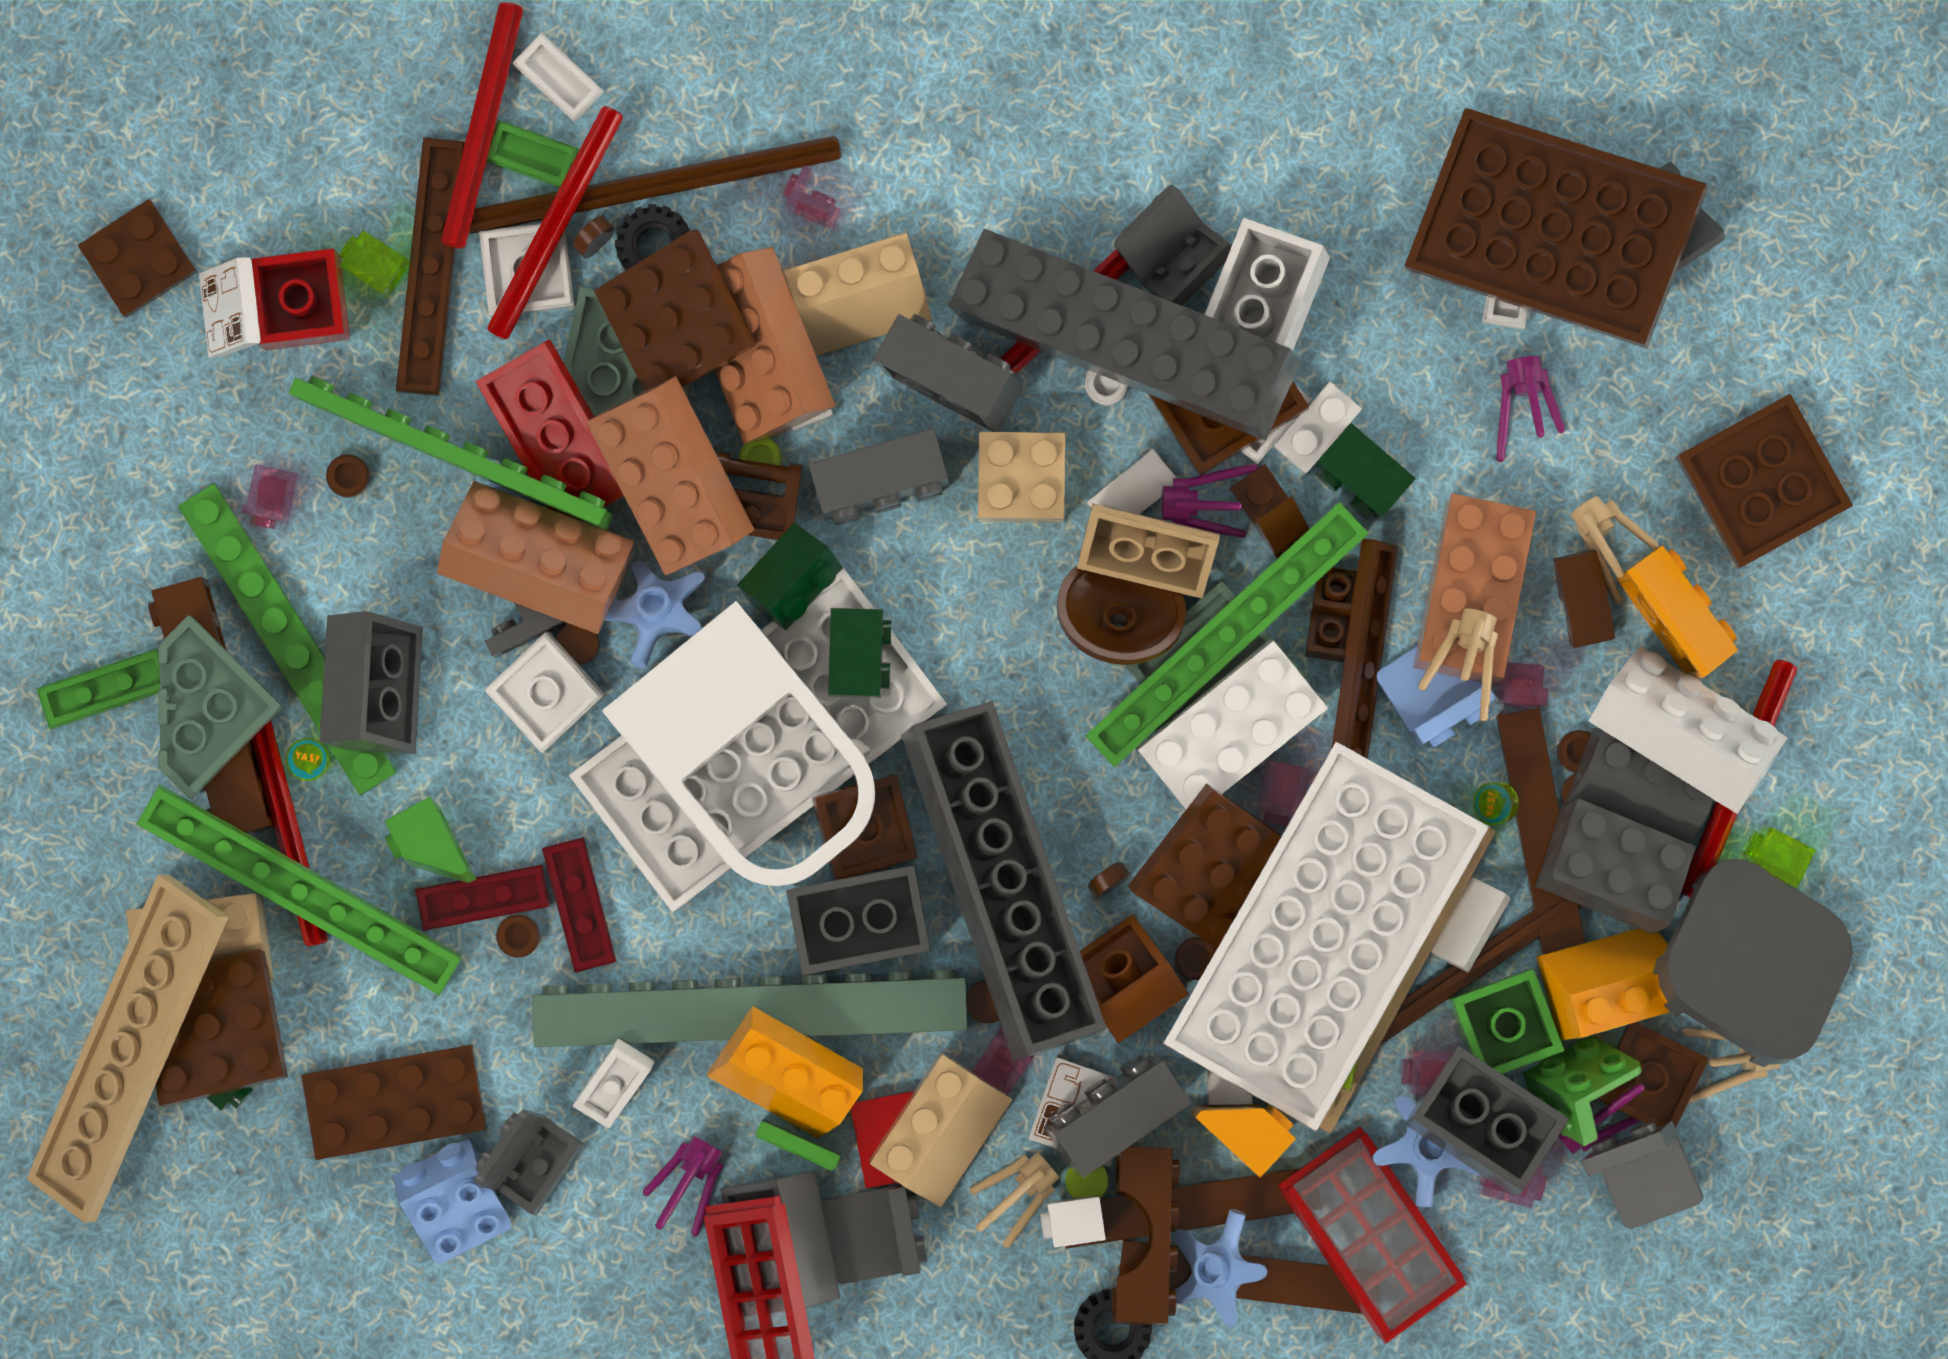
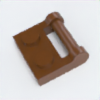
(767, 512)

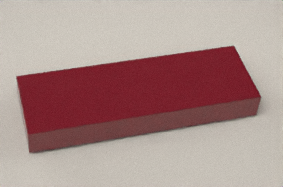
(483, 898)
(579, 904)

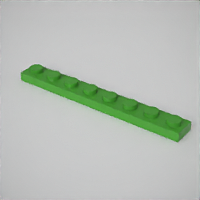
(435, 444)
(274, 621)
(1226, 634)
(299, 889)

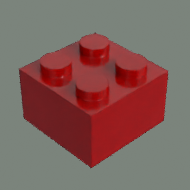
(300, 299)

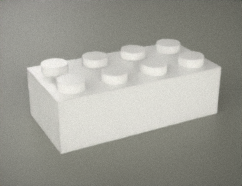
(1268, 283)
(1232, 725)
(1688, 729)

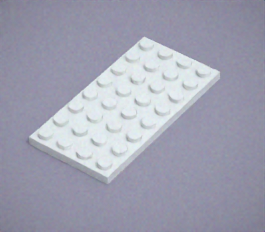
(765, 773)
(1326, 936)

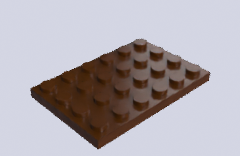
(1556, 227)

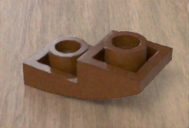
(1584, 598)
(1331, 615)

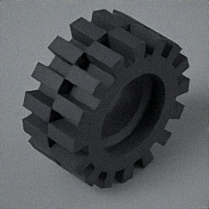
(640, 222)
(1092, 1346)

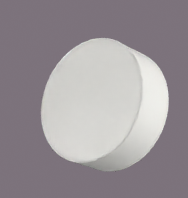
(1103, 389)

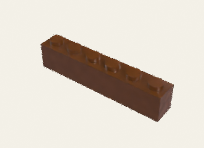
(237, 789)

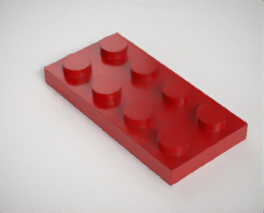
(547, 423)

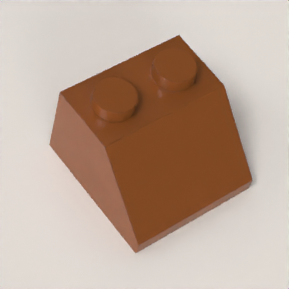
(1130, 978)

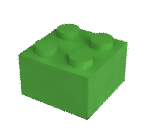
(1507, 1022)

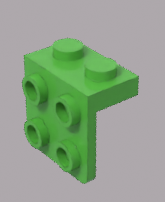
(1577, 1078)

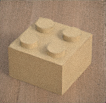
(1021, 477)

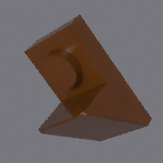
(1270, 510)

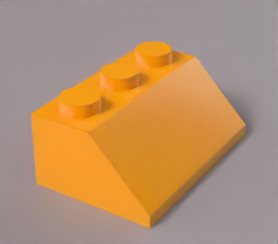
(1678, 612)
(1604, 983)
(788, 1074)
(1249, 1131)

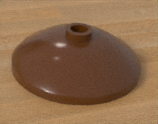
(1094, 602)

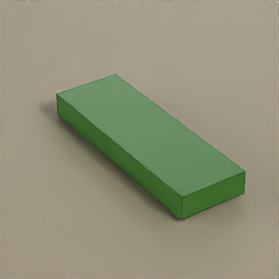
(100, 689)

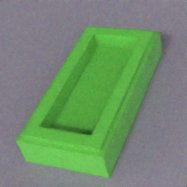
(530, 154)
(798, 1145)

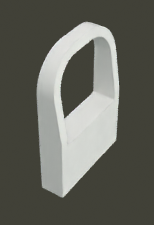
(703, 703)

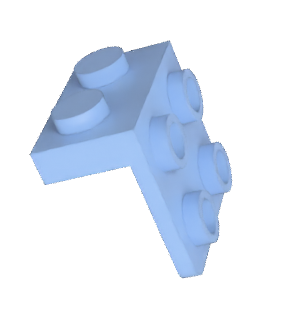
(1430, 711)
(447, 1204)

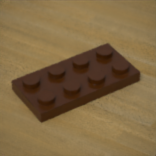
(394, 1102)

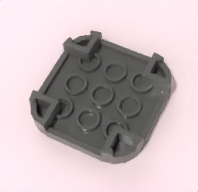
(1755, 962)

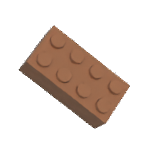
(780, 377)
(670, 476)
(535, 557)
(1479, 568)

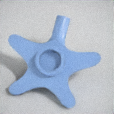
(656, 609)
(1421, 1154)
(1217, 1268)

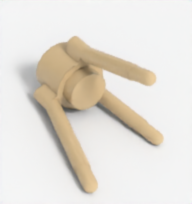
(1593, 523)
(1474, 633)
(1755, 1072)
(1034, 1177)

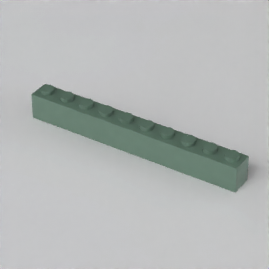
(715, 1013)

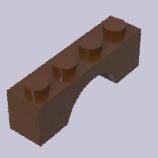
(1146, 1180)

